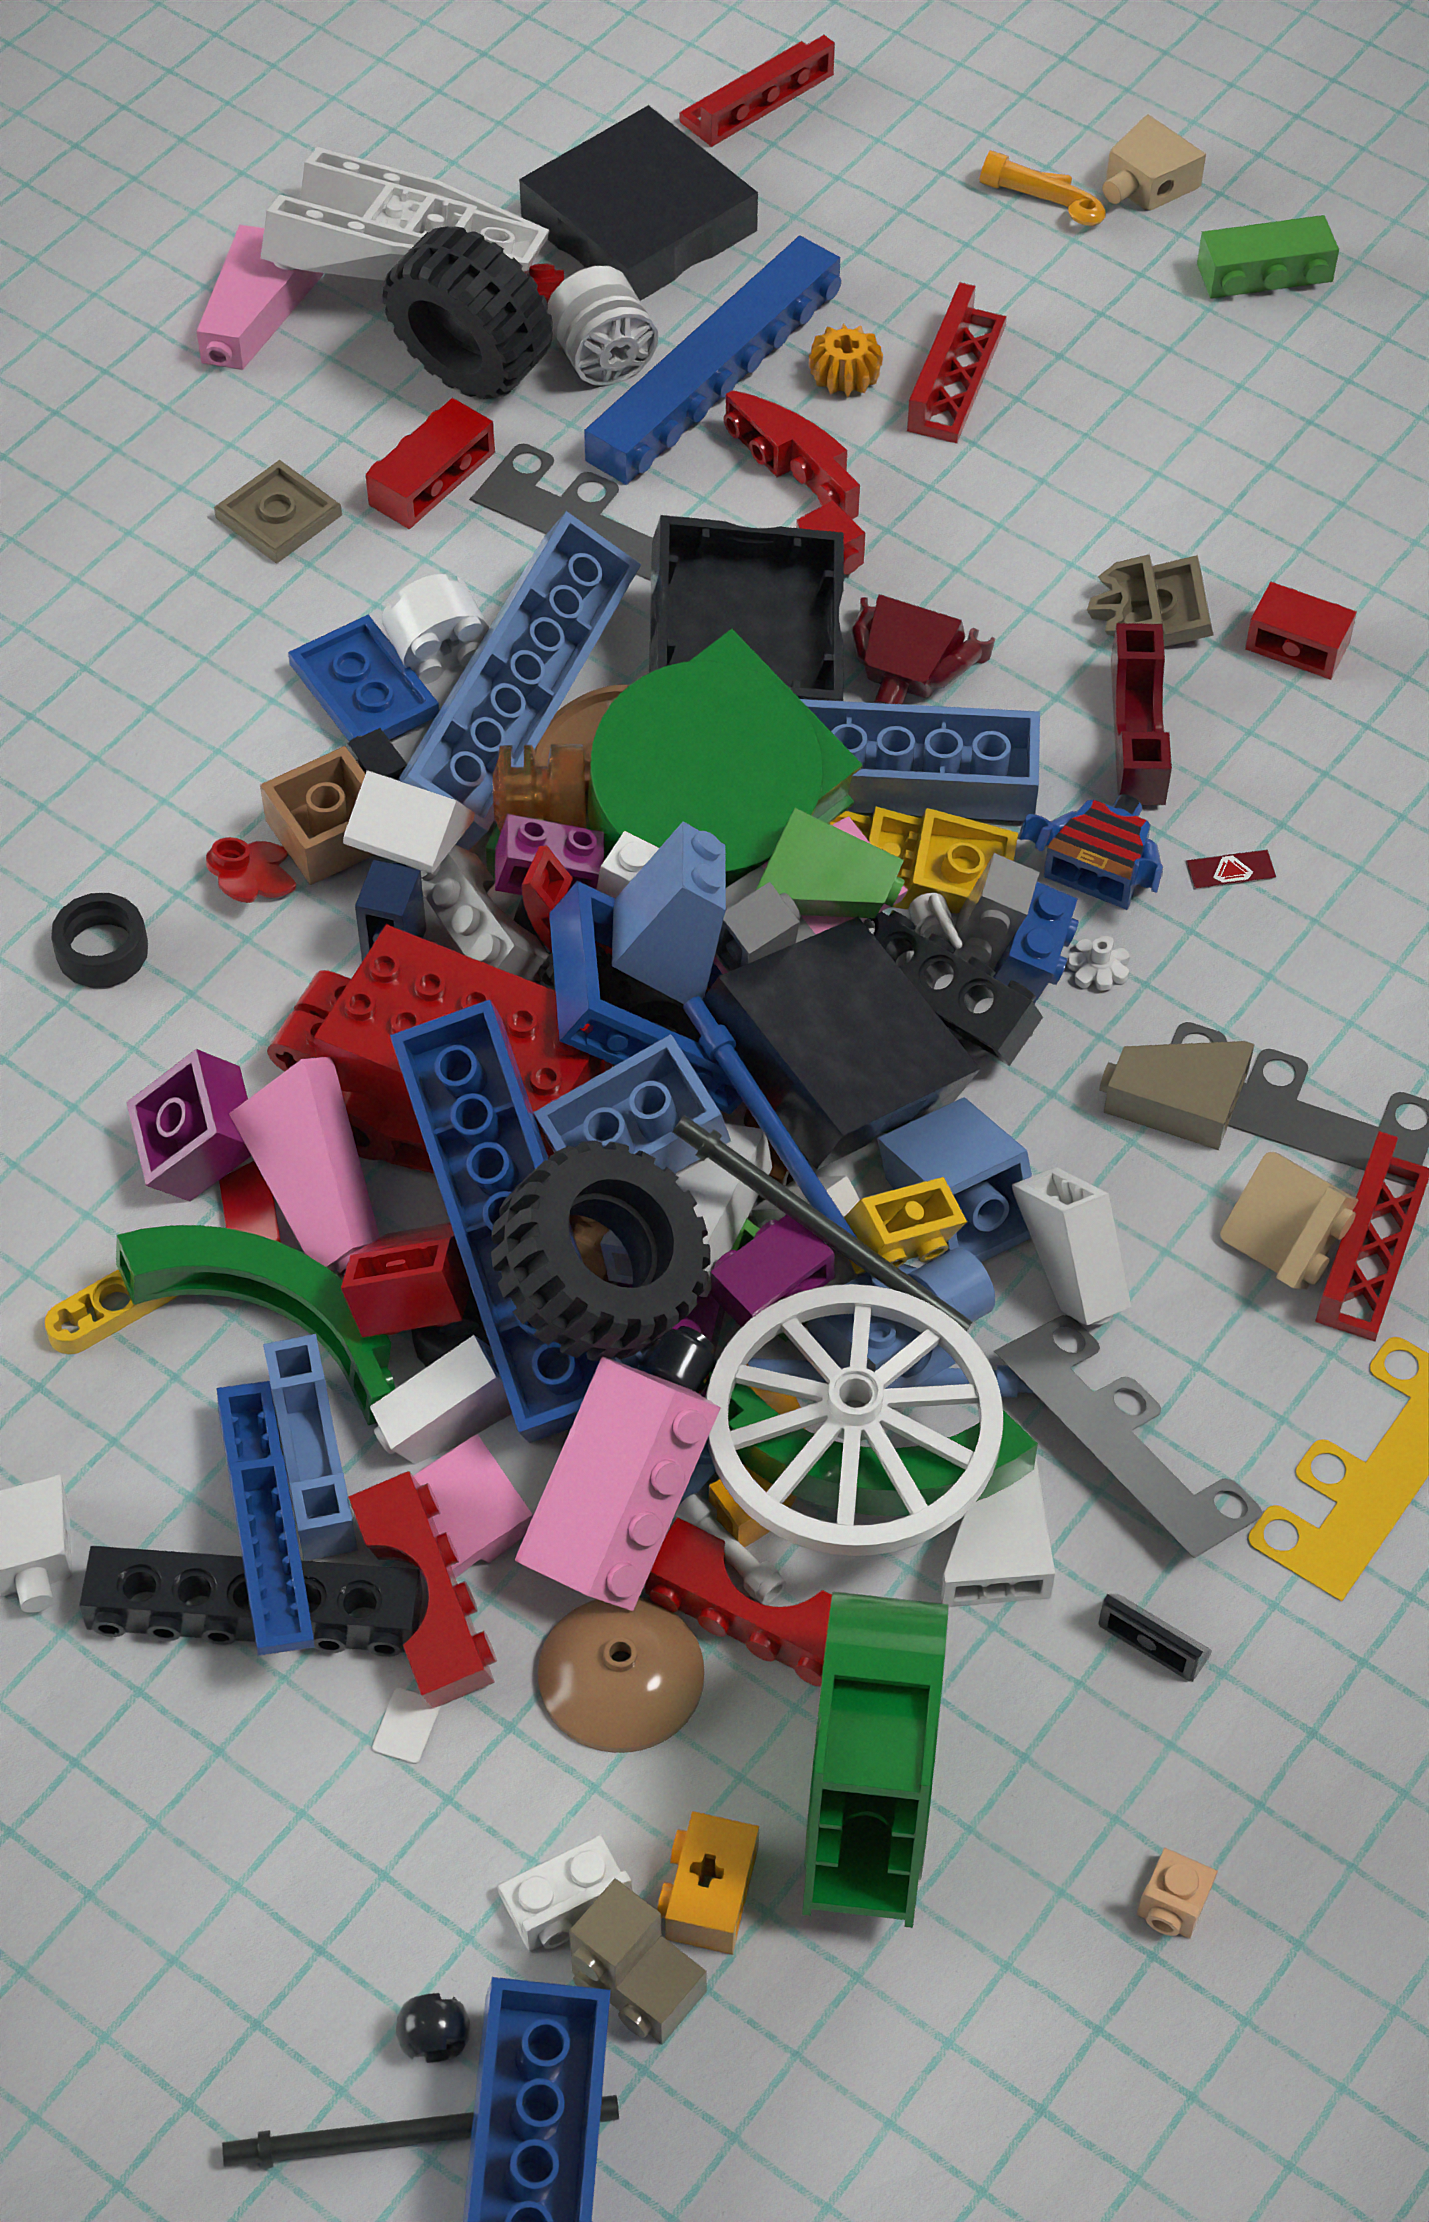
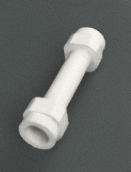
(760, 1580)

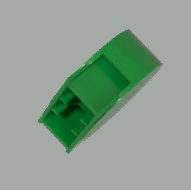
(716, 750)
(874, 1755)

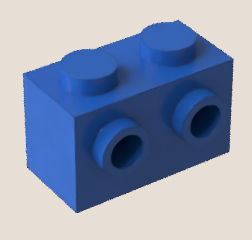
(1036, 948)

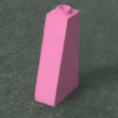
(248, 302)
(310, 1160)

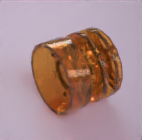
(541, 792)

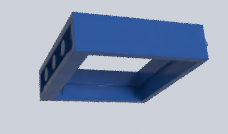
(612, 1033)

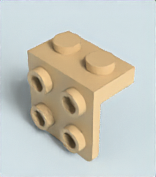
(1289, 1220)

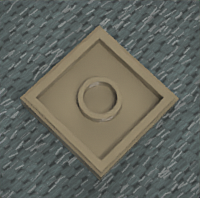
(278, 511)

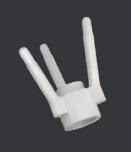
(930, 916)

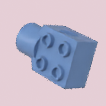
(953, 1277)

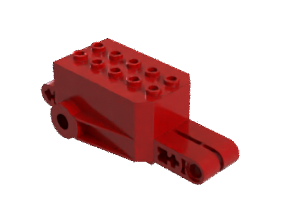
(403, 986)

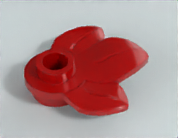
(249, 869)

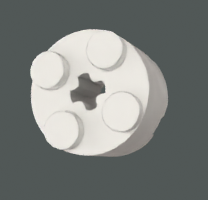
(435, 625)

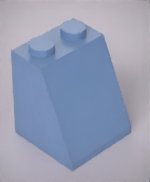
(673, 915)
(977, 1165)

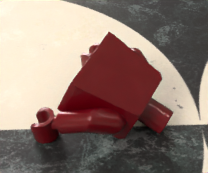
(913, 648)

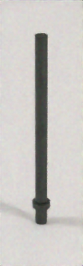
(711, 1147)
(322, 2142)

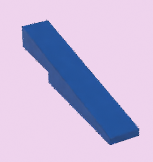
(264, 1519)

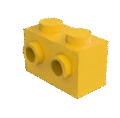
(907, 1222)

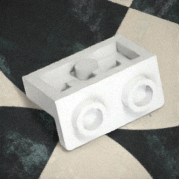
(559, 1891)

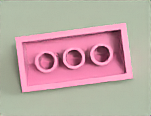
(617, 1483)

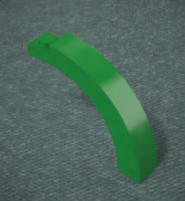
(263, 1272)
(874, 1489)

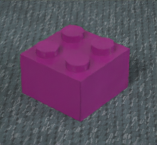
(186, 1125)

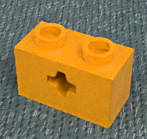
(712, 1914)

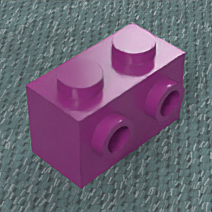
(575, 847)
(771, 1267)

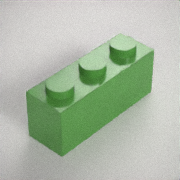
(1267, 256)

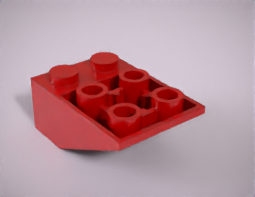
(407, 1281)

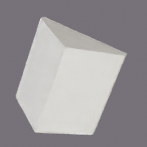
(405, 822)

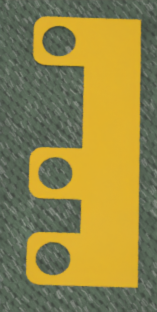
(1369, 1494)

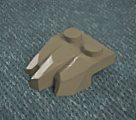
(1155, 594)

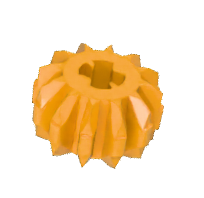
(845, 360)

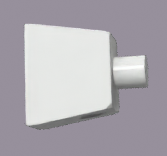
(34, 1541)

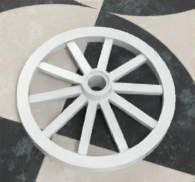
(855, 1423)

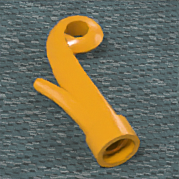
(1054, 187)

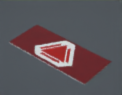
(1231, 869)

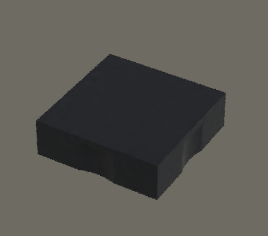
(640, 202)
(765, 583)
(839, 1040)

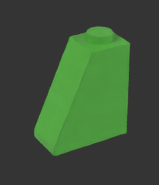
(831, 870)

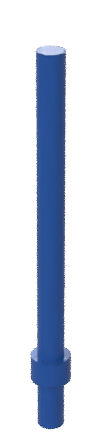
(720, 1046)

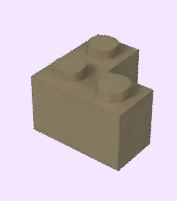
(622, 1950)

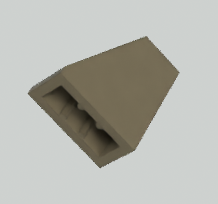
(1179, 1087)

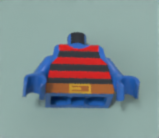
(1098, 849)

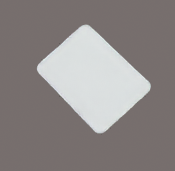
(405, 1726)

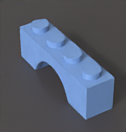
(310, 1447)

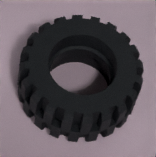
(468, 312)
(645, 1214)

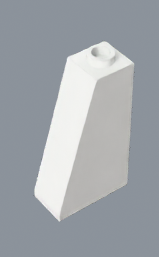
(719, 1199)

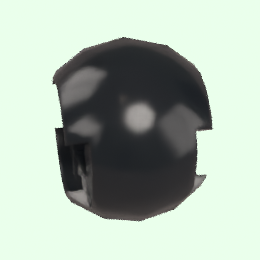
(433, 2027)

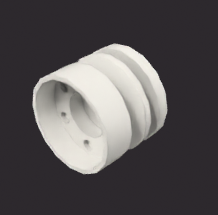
(602, 325)

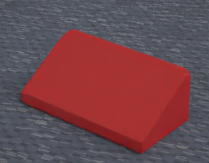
(249, 1202)

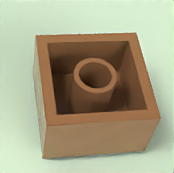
(312, 810)

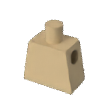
(1152, 166)

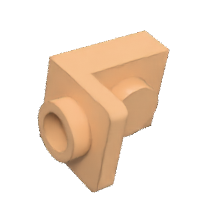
(1176, 1894)

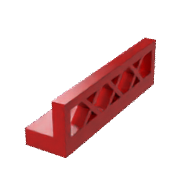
(760, 91)
(942, 358)
(1352, 1248)

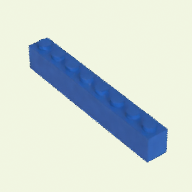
(712, 360)

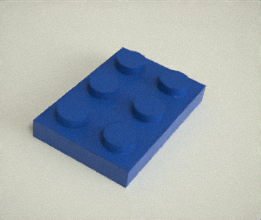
(363, 681)

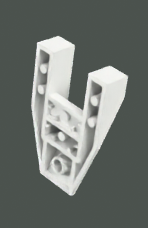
(367, 216)

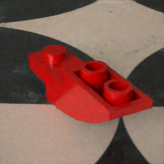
(794, 444)

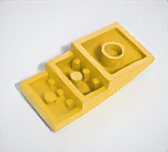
(938, 851)

